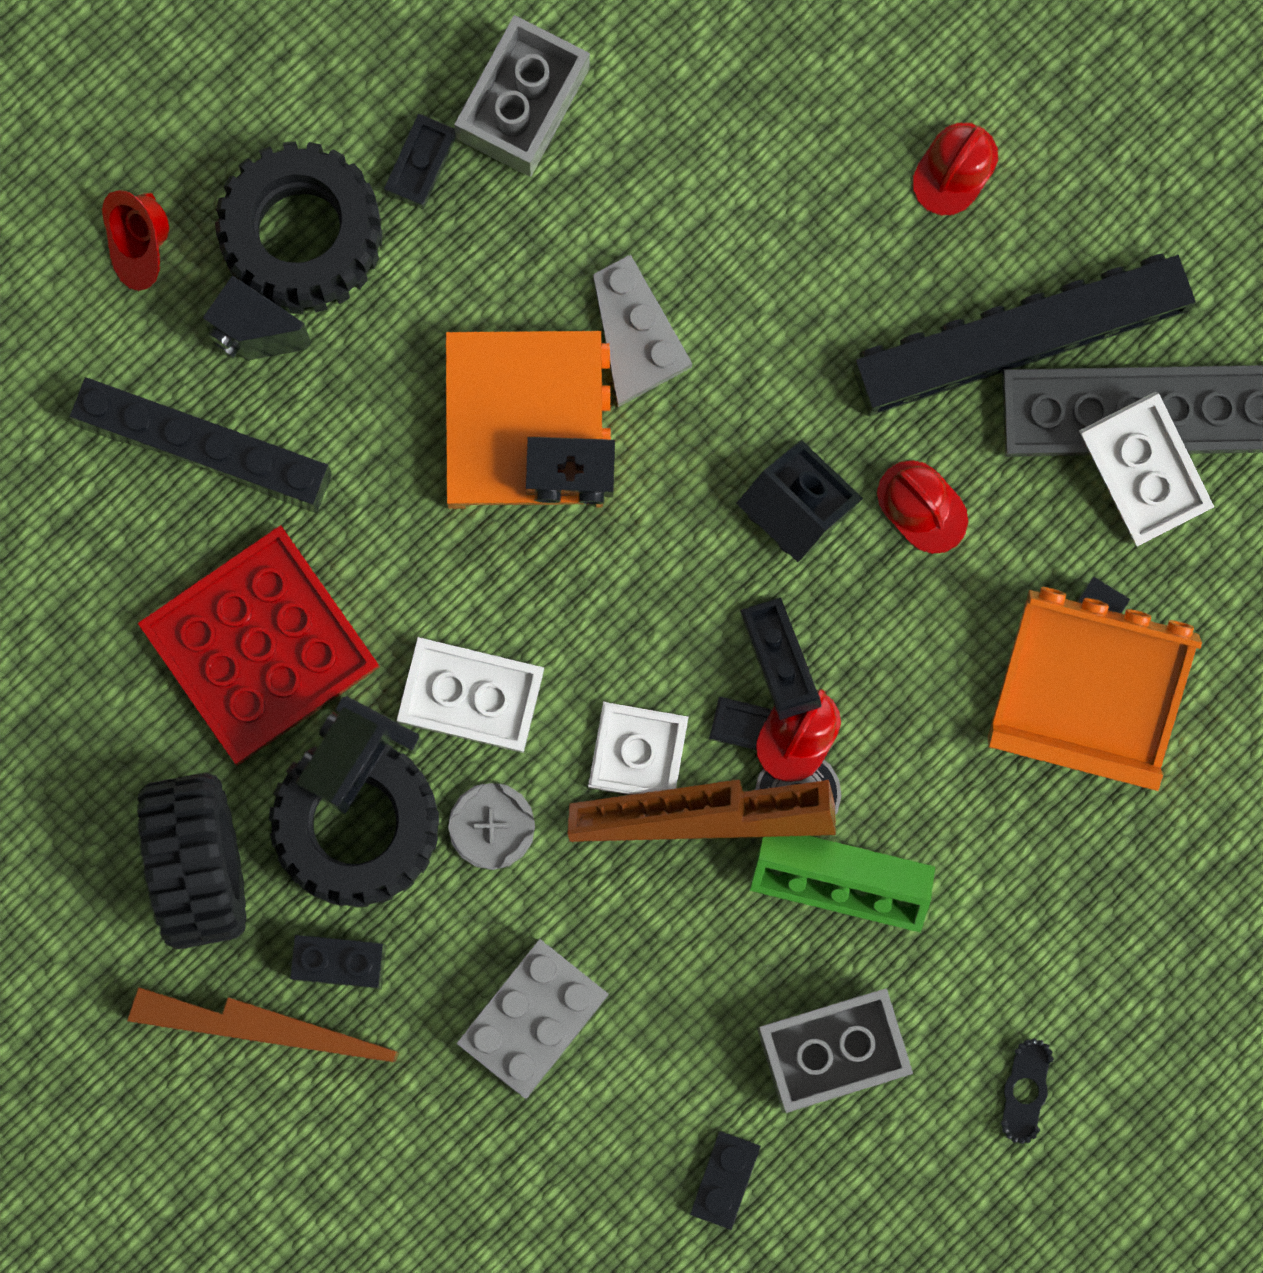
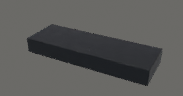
(780, 658)

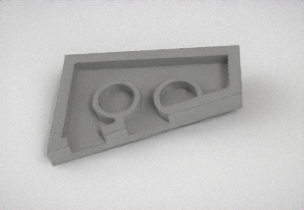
(639, 334)

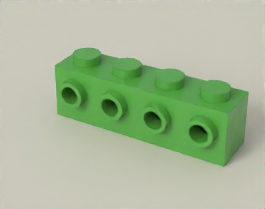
(844, 880)

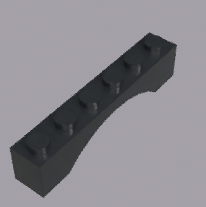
(202, 443)

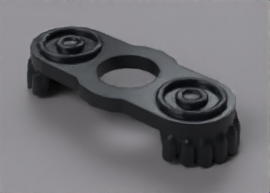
(1030, 1062)

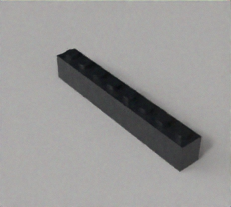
(1023, 334)

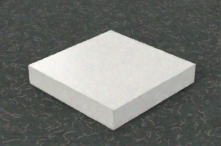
(637, 750)

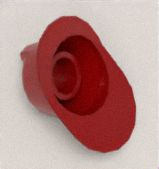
(955, 169)
(134, 233)
(922, 506)
(798, 744)

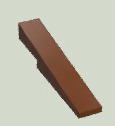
(707, 812)
(249, 1023)

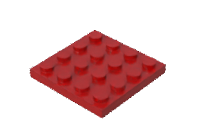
(258, 645)

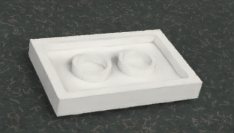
(1146, 468)
(470, 695)

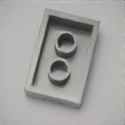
(522, 96)
(532, 1019)
(834, 1050)

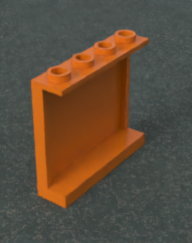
(515, 389)
(1093, 688)

